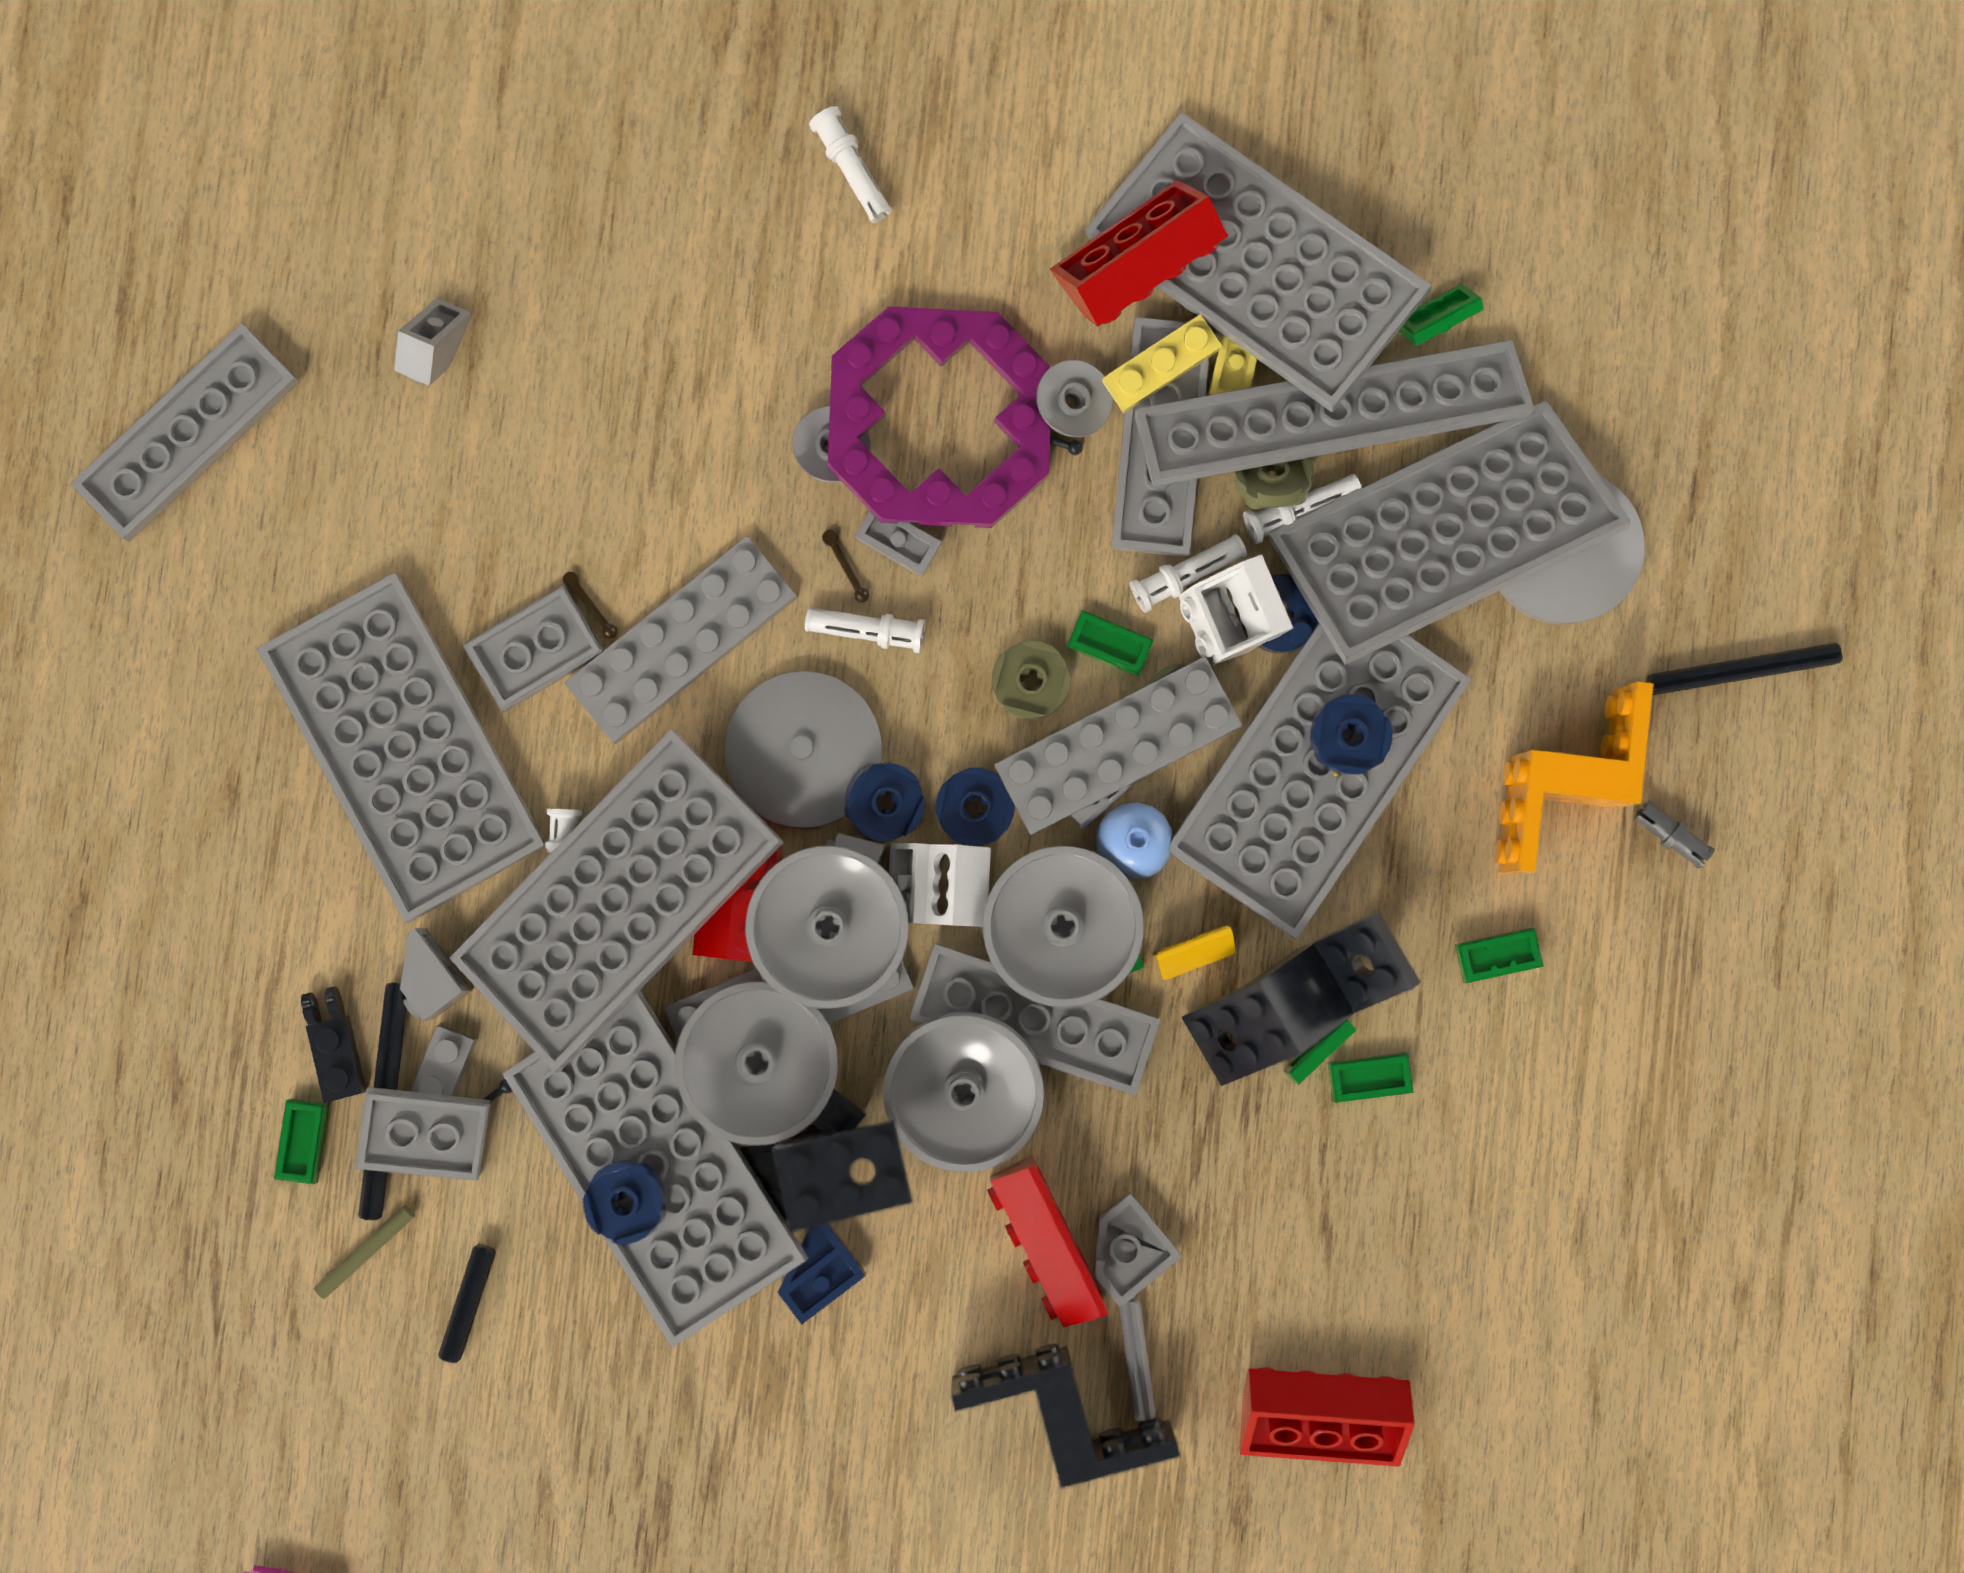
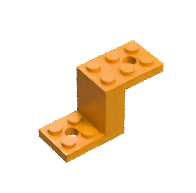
(1575, 778)

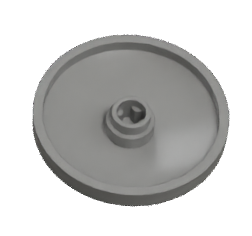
(1587, 581)
(799, 747)
(1063, 926)
(827, 927)
(755, 1064)
(964, 1092)

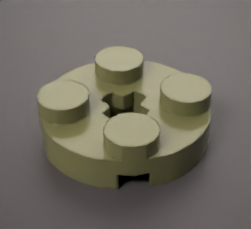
(1286, 489)
(1019, 661)

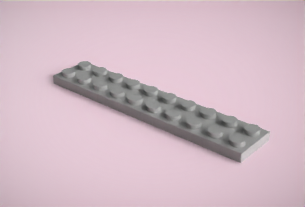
(1285, 424)

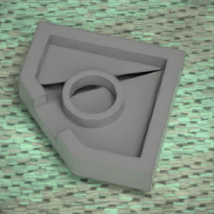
(1130, 1250)

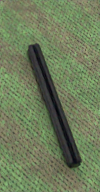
(385, 1077)

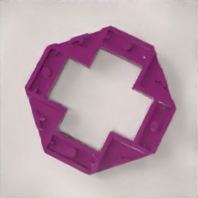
(937, 498)

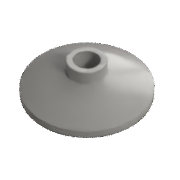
(1084, 385)
(809, 443)

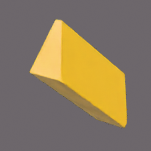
(1195, 952)

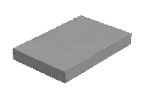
(533, 648)
(422, 1134)

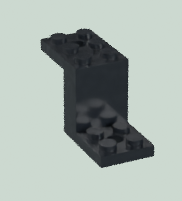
(1300, 999)
(813, 1176)
(1072, 1448)

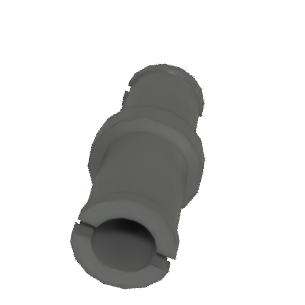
(1674, 834)

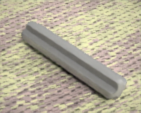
(1137, 1361)

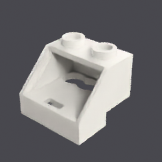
(1214, 618)
(966, 876)

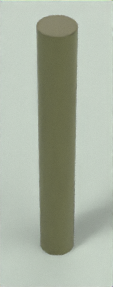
(364, 1252)

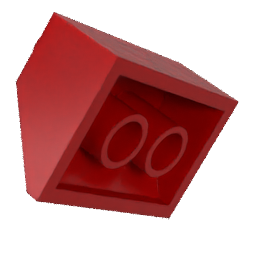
(725, 931)

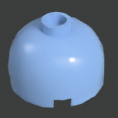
(1135, 839)

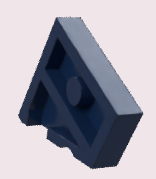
(823, 1276)

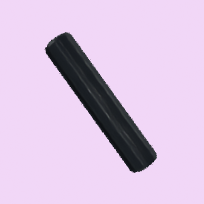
(466, 1303)

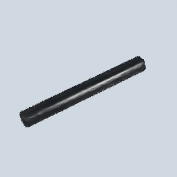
(1745, 668)

